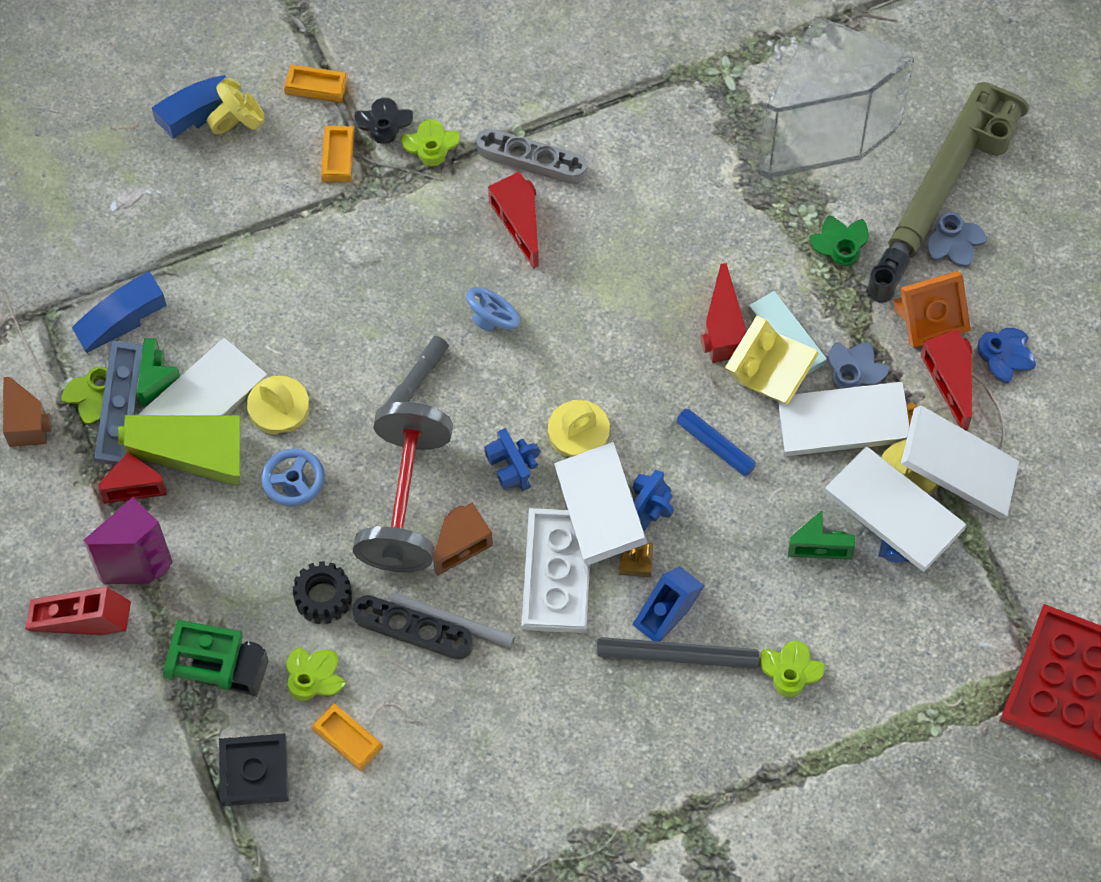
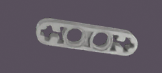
(533, 152)

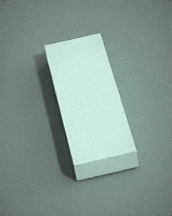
(785, 324)

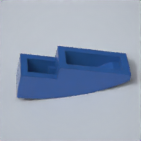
(188, 106)
(119, 312)

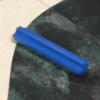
(716, 442)

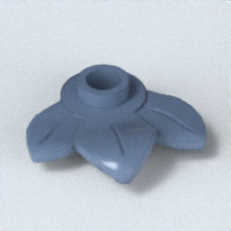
(955, 243)
(857, 364)

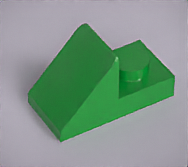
(153, 375)
(813, 543)

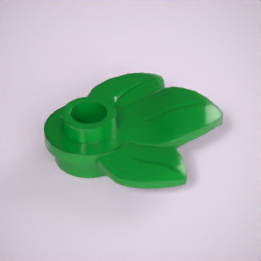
(838, 238)

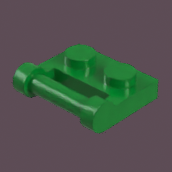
(204, 644)

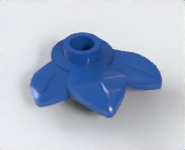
(1009, 353)

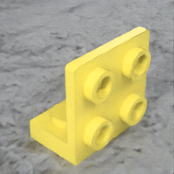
(770, 362)

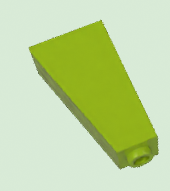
(186, 443)

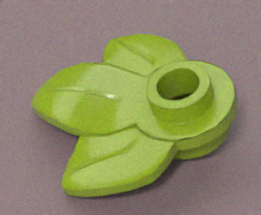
(431, 142)
(87, 394)
(793, 664)
(316, 671)

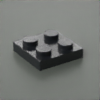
(253, 770)

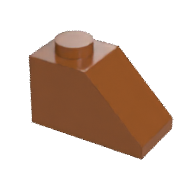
(23, 416)
(460, 538)

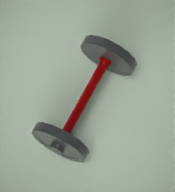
(413, 428)

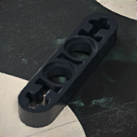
(410, 631)

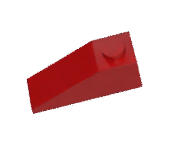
(515, 206)
(724, 320)
(950, 365)
(80, 612)

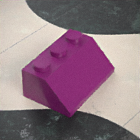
(129, 547)

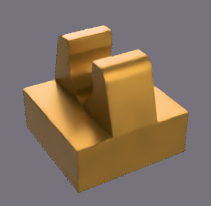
(637, 561)

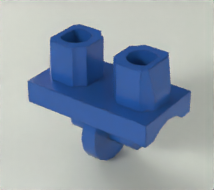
(505, 449)
(652, 498)

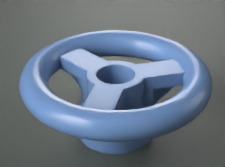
(492, 310)
(298, 490)

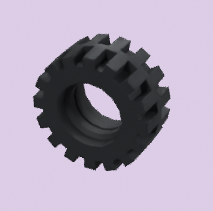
(319, 575)

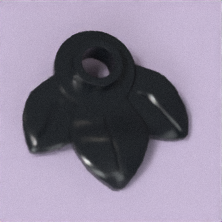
(383, 120)

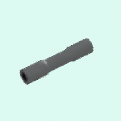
(426, 361)

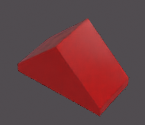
(131, 479)

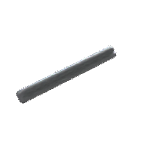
(677, 652)

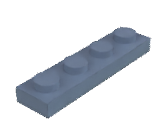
(117, 399)

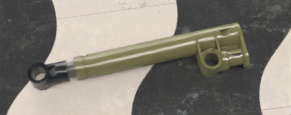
(983, 118)

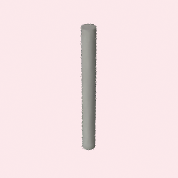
(474, 627)

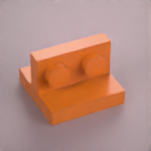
(933, 307)

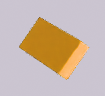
(315, 83)
(338, 154)
(347, 737)

